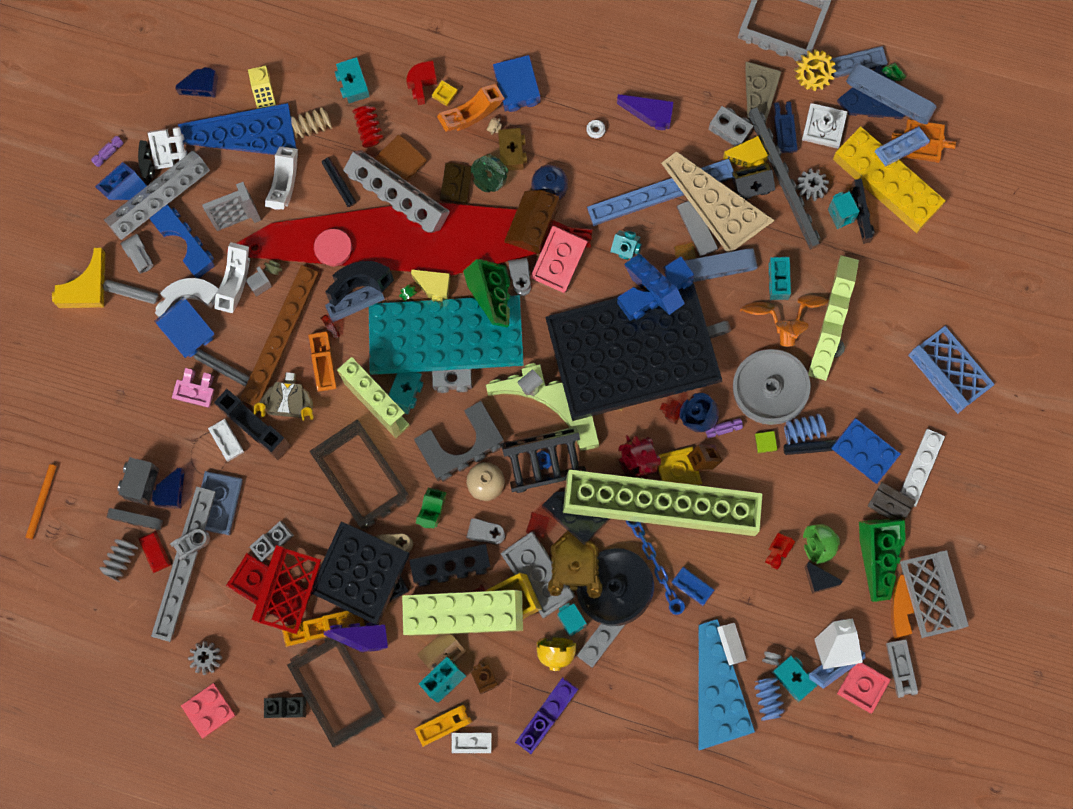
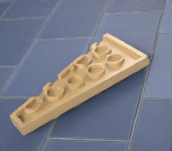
(722, 210)

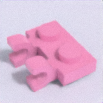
(193, 393)

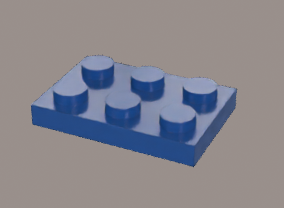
(865, 451)

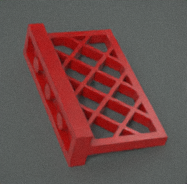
(270, 583)

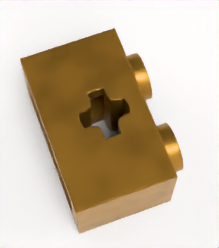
(512, 138)

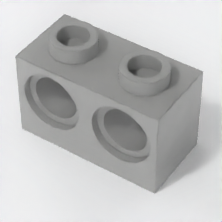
(727, 131)

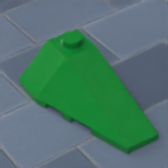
(490, 287)
(880, 549)

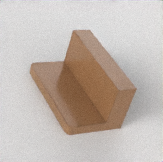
(441, 647)

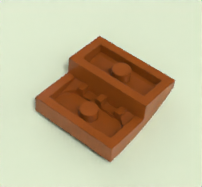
(401, 158)

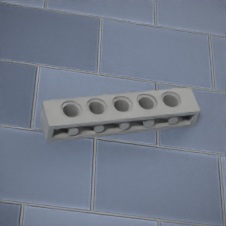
(157, 195)
(435, 212)

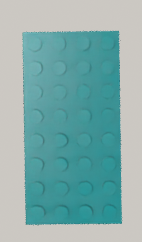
(441, 336)

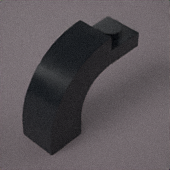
(357, 275)

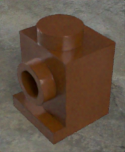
(704, 457)
(487, 685)

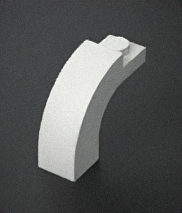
(283, 179)
(234, 279)
(189, 289)

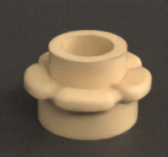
(494, 125)

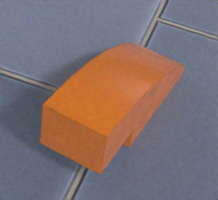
(322, 361)
(900, 608)

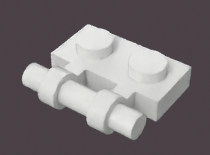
(161, 147)

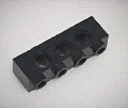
(420, 565)

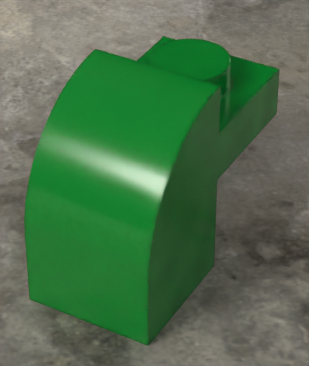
(431, 508)

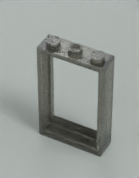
(338, 440)
(356, 727)

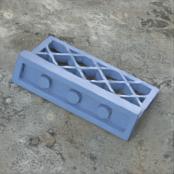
(942, 381)

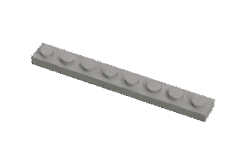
(182, 570)

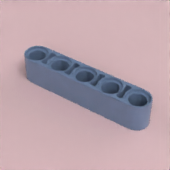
(891, 94)
(722, 264)

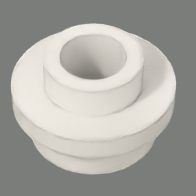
(595, 123)

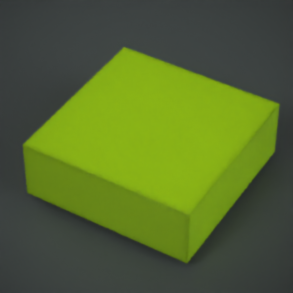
(765, 442)

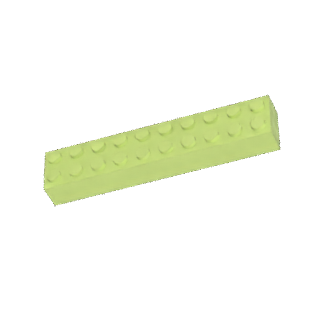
(662, 503)

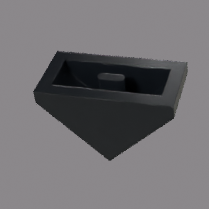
(819, 579)

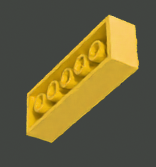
(892, 185)

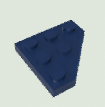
(858, 103)

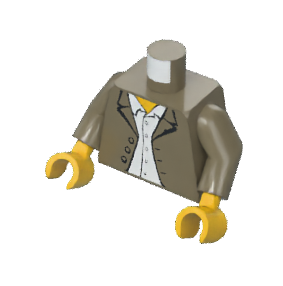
(286, 400)

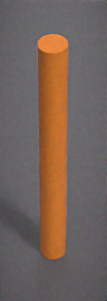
(40, 502)

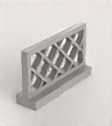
(232, 208)
(949, 593)

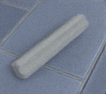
(130, 291)

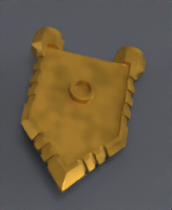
(574, 566)

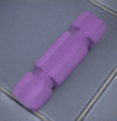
(107, 151)
(724, 428)

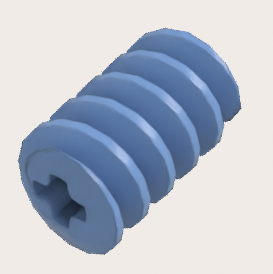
(804, 428)
(769, 699)

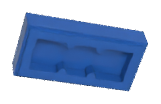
(692, 586)

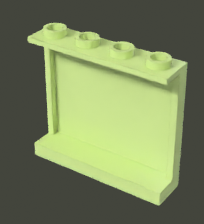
(373, 397)

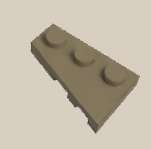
(760, 87)

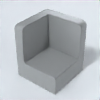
(258, 282)

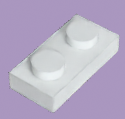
(471, 742)

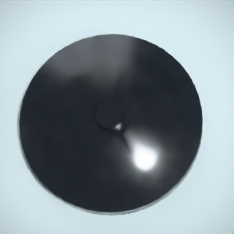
(625, 588)

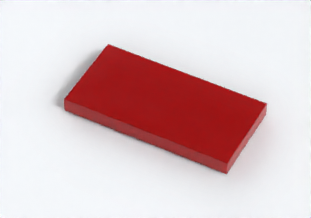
(249, 581)

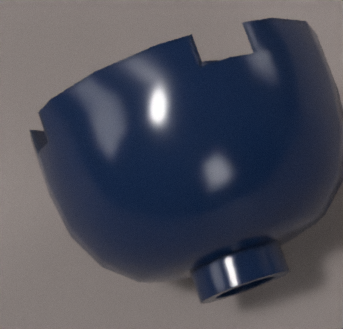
(551, 180)
(699, 413)

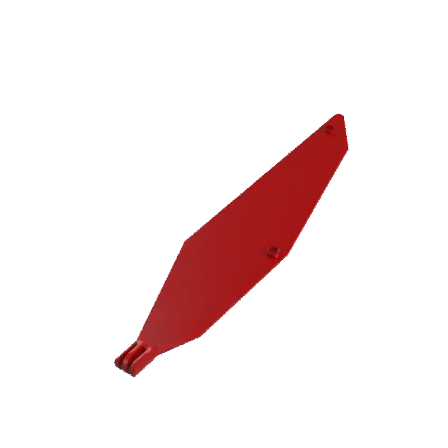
(399, 243)

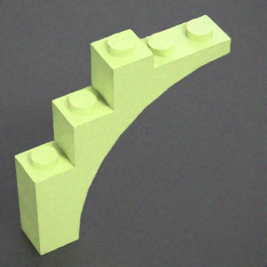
(834, 317)
(554, 398)

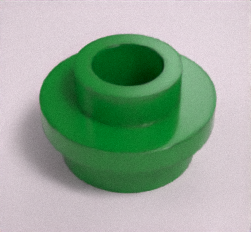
(407, 292)

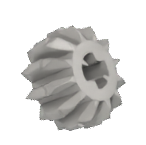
(819, 188)
(209, 663)

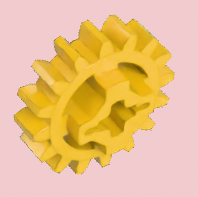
(812, 77)

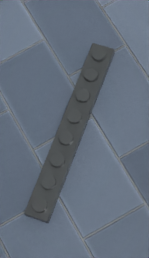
(781, 171)

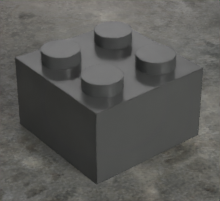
(138, 481)

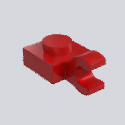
(779, 548)

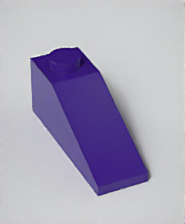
(651, 111)

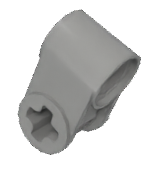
(520, 273)
(482, 532)
(187, 544)

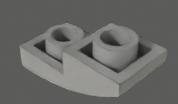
(265, 545)

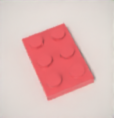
(559, 259)

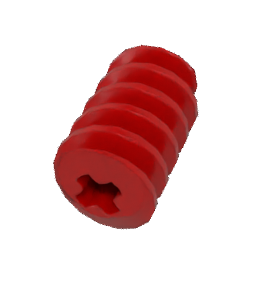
(366, 126)

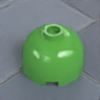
(821, 542)

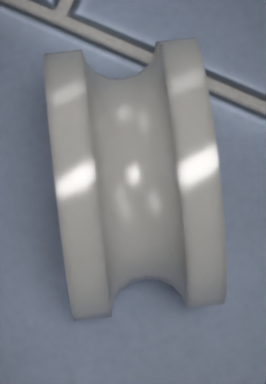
(771, 658)

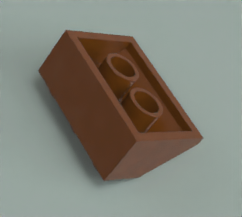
(533, 220)

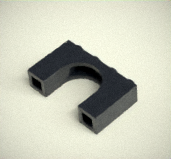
(251, 424)

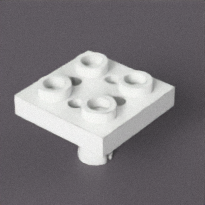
(824, 119)

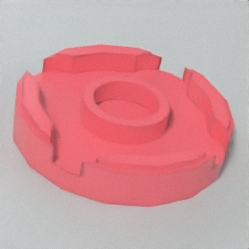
(333, 247)

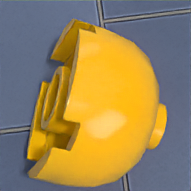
(556, 653)

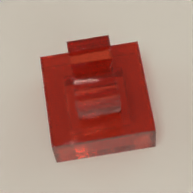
(671, 411)

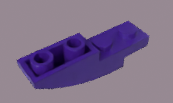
(547, 715)

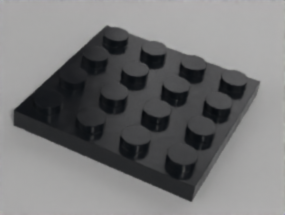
(359, 573)

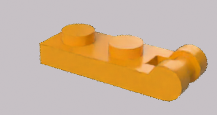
(442, 725)

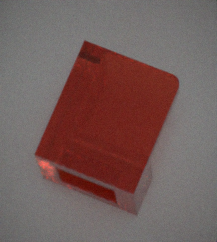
(538, 525)

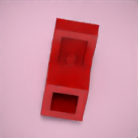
(419, 76)

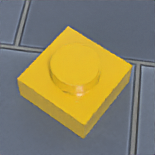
(444, 93)

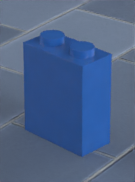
(517, 83)
(185, 328)

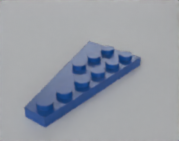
(246, 131)

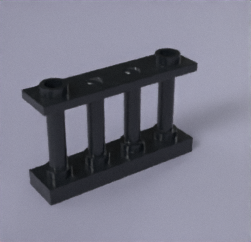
(531, 446)

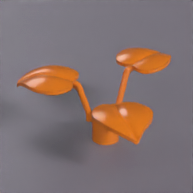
(788, 329)

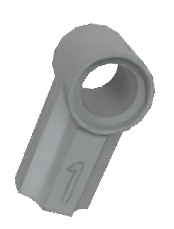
(136, 251)
(530, 383)

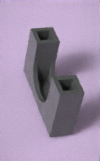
(445, 464)

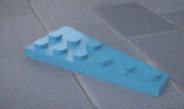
(720, 699)

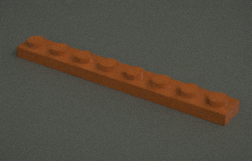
(279, 336)

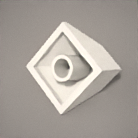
(839, 644)

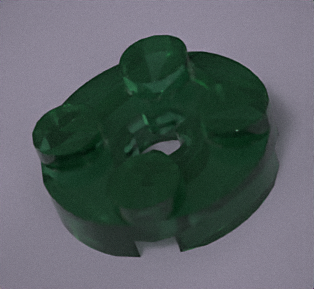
(497, 169)

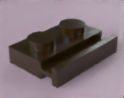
(456, 183)
(891, 502)

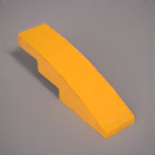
(314, 628)

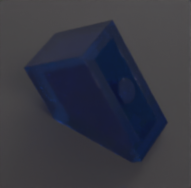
(199, 83)
(170, 490)

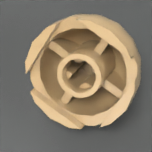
(485, 481)

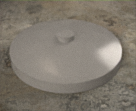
(771, 387)

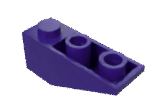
(364, 638)

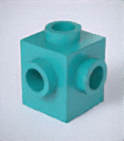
(626, 244)

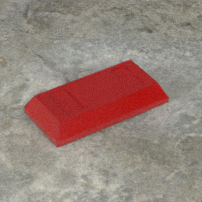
(154, 552)

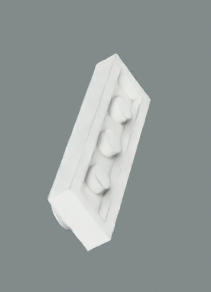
(922, 465)

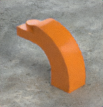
(473, 111)

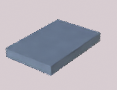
(224, 503)

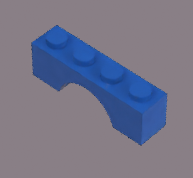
(168, 224)
(659, 286)
(636, 302)

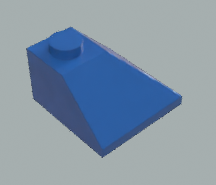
(121, 184)

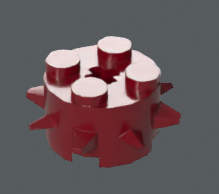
(638, 457)

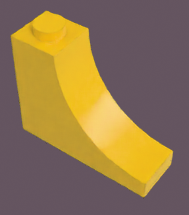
(86, 289)

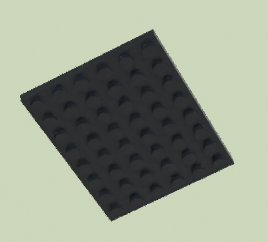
(624, 362)

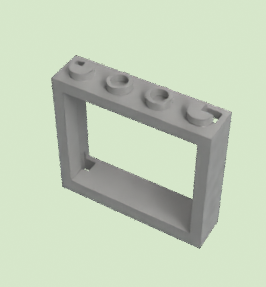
(782, 48)

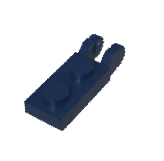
(785, 129)

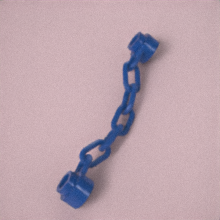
(657, 568)

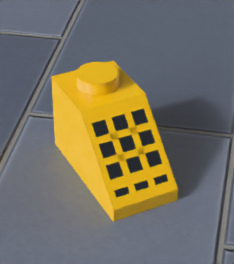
(747, 154)

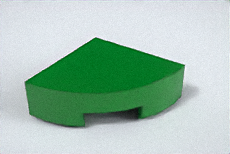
(894, 72)

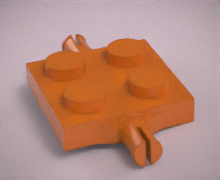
(933, 149)

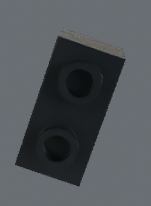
(761, 176)

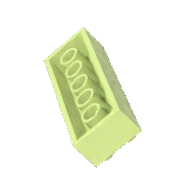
(462, 613)

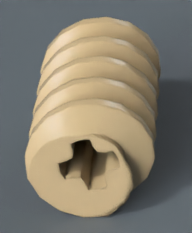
(310, 123)

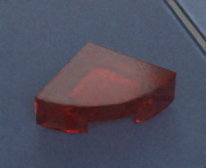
(330, 326)

